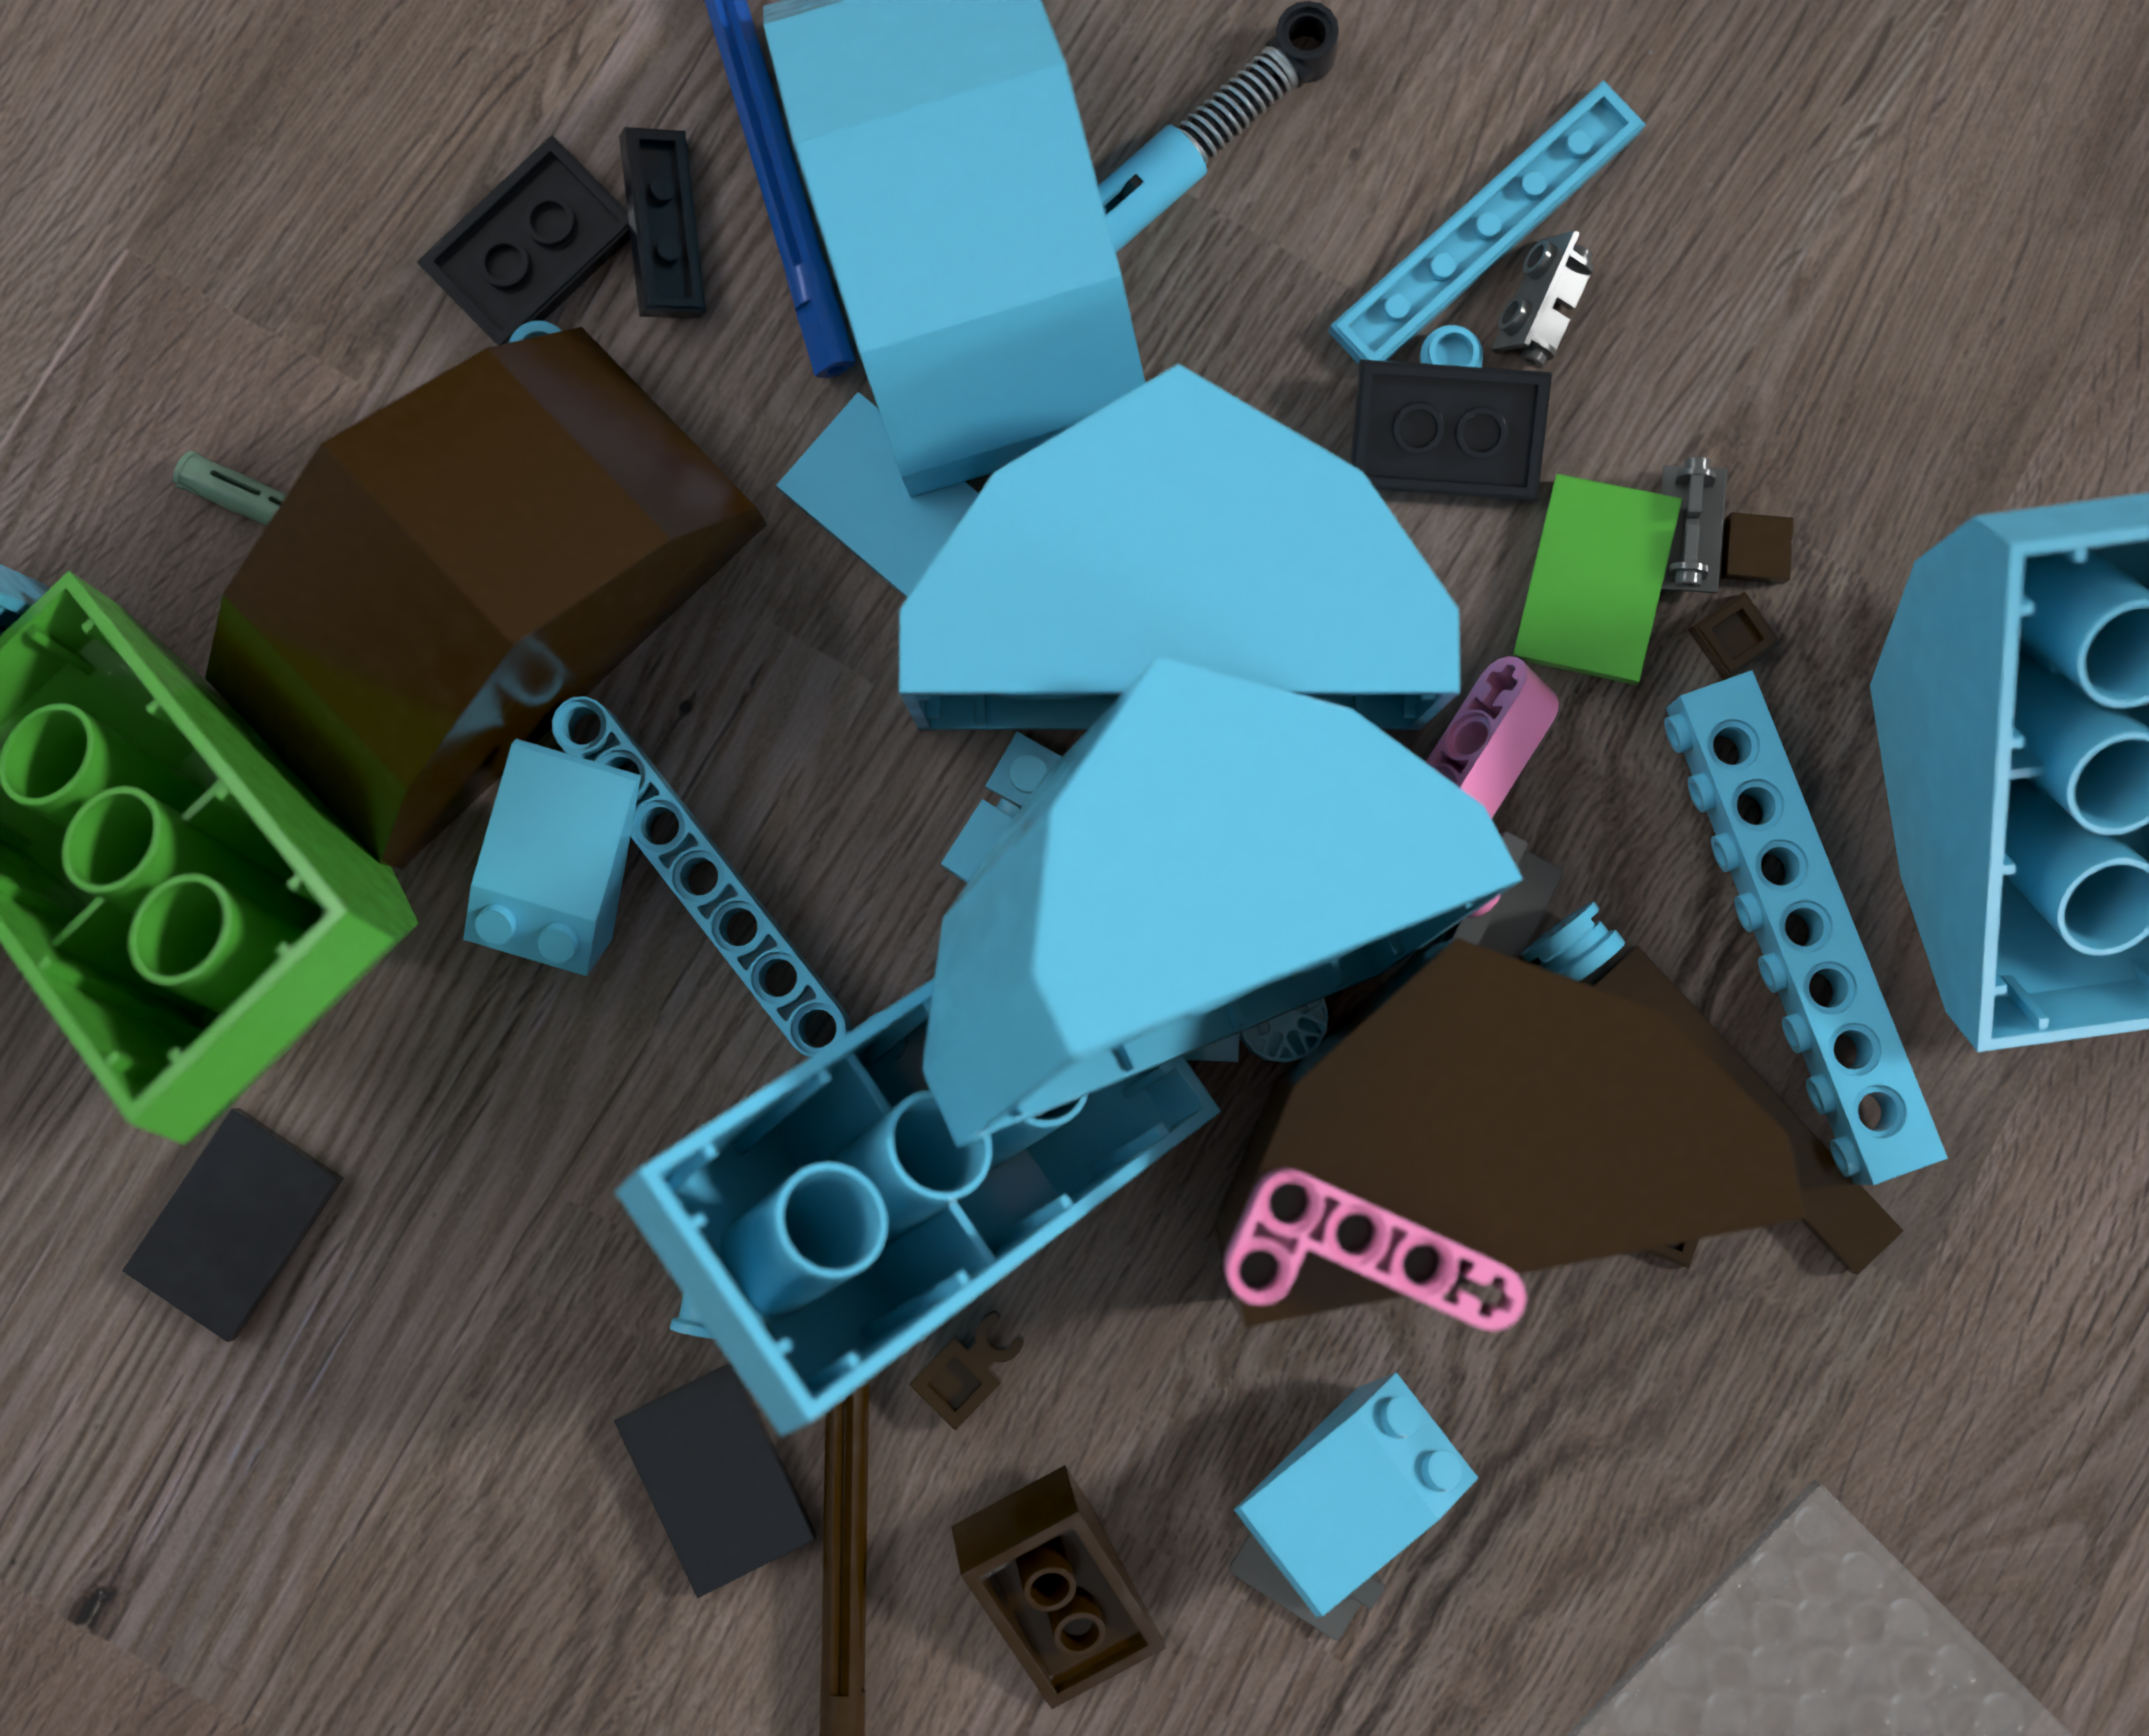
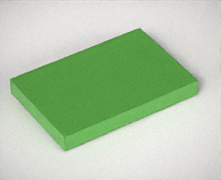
(1597, 579)

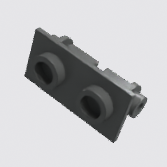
(1553, 273)
(1699, 528)

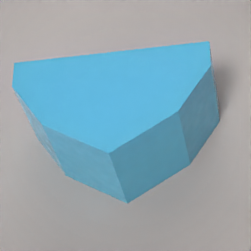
(957, 222)
(1180, 538)
(2024, 768)
(1189, 881)
(849, 1224)

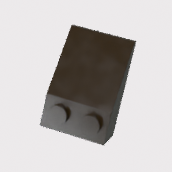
(1055, 1587)

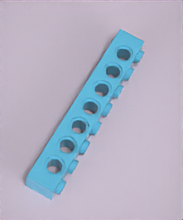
(1906, 1133)

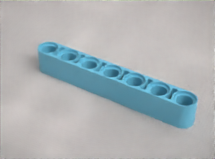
(731, 894)

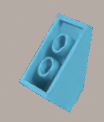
(553, 858)
(1355, 1492)

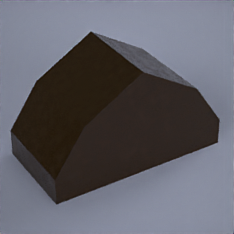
(466, 579)
(1510, 1123)

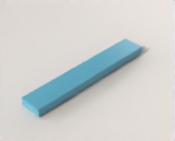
(1488, 226)

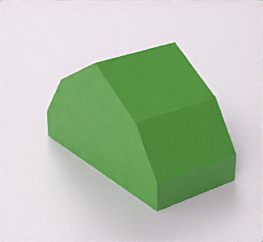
(168, 868)

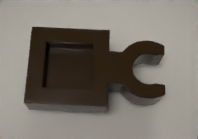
(961, 1375)

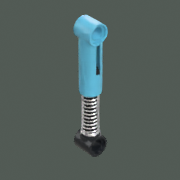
(1179, 156)

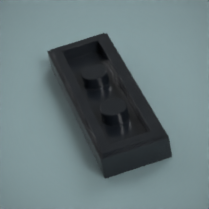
(662, 223)

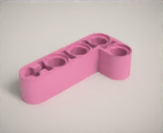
(1495, 735)
(1378, 1259)

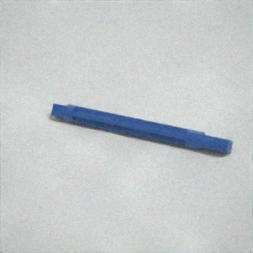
(781, 189)

